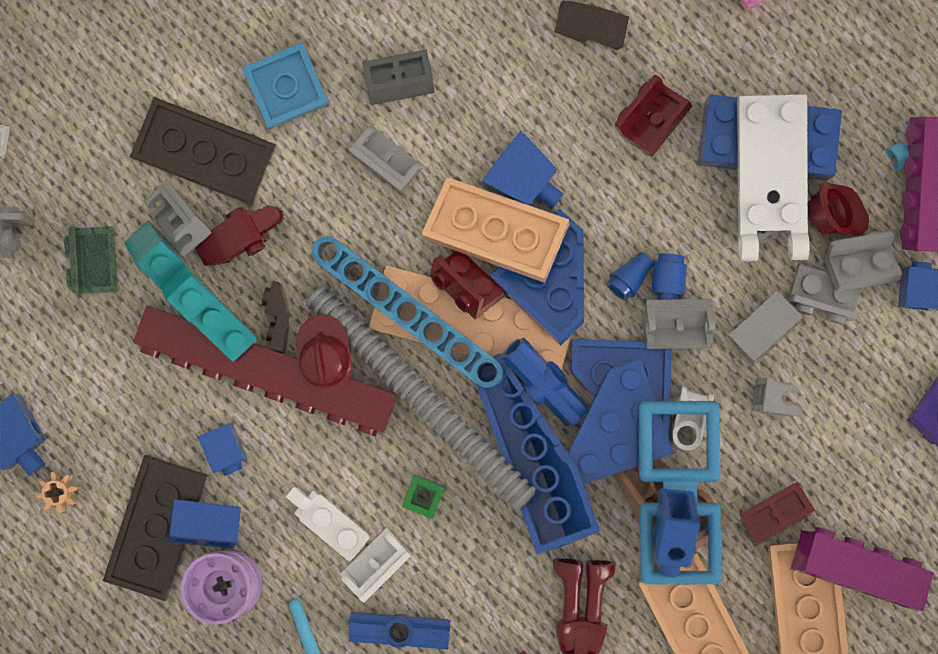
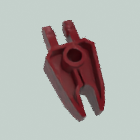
(239, 234)

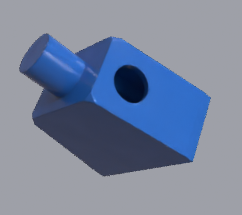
(523, 174)
(19, 436)
(675, 530)

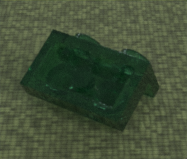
(91, 260)

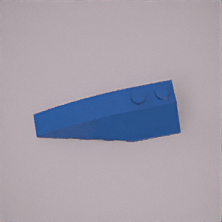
(560, 507)

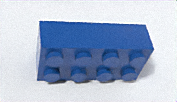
(720, 137)

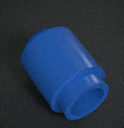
(669, 276)

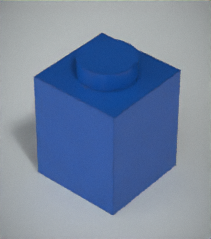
(919, 287)
(223, 449)

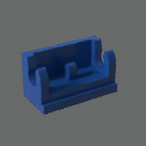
(204, 524)

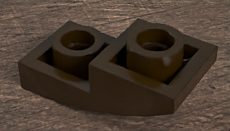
(591, 23)
(276, 305)

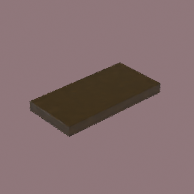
(202, 151)
(141, 553)

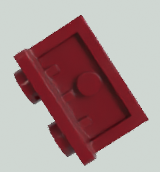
(652, 116)

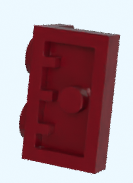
(466, 283)

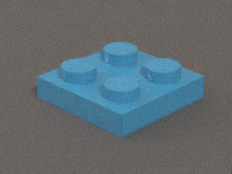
(285, 86)

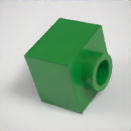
(412, 502)

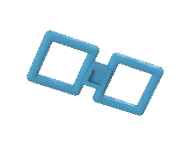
(680, 480)

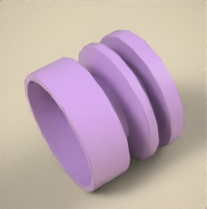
(202, 592)

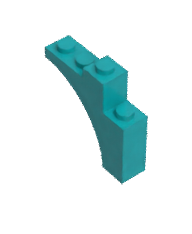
(187, 291)

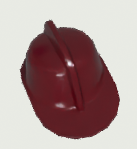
(837, 210)
(324, 354)

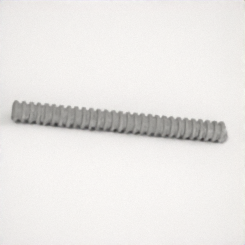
(424, 400)

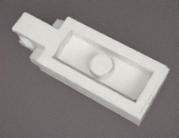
(329, 522)

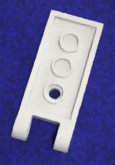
(769, 159)

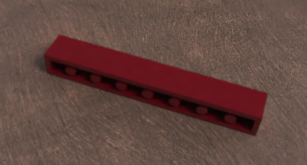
(263, 369)

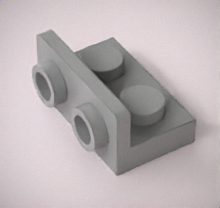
(9, 237)
(862, 261)
(815, 291)

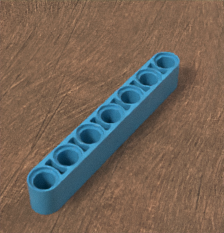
(396, 300)

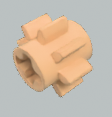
(57, 501)

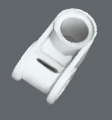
(694, 422)

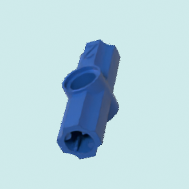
(545, 382)
(376, 630)

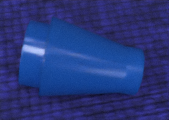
(629, 277)

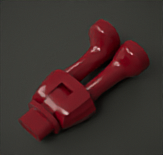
(585, 633)

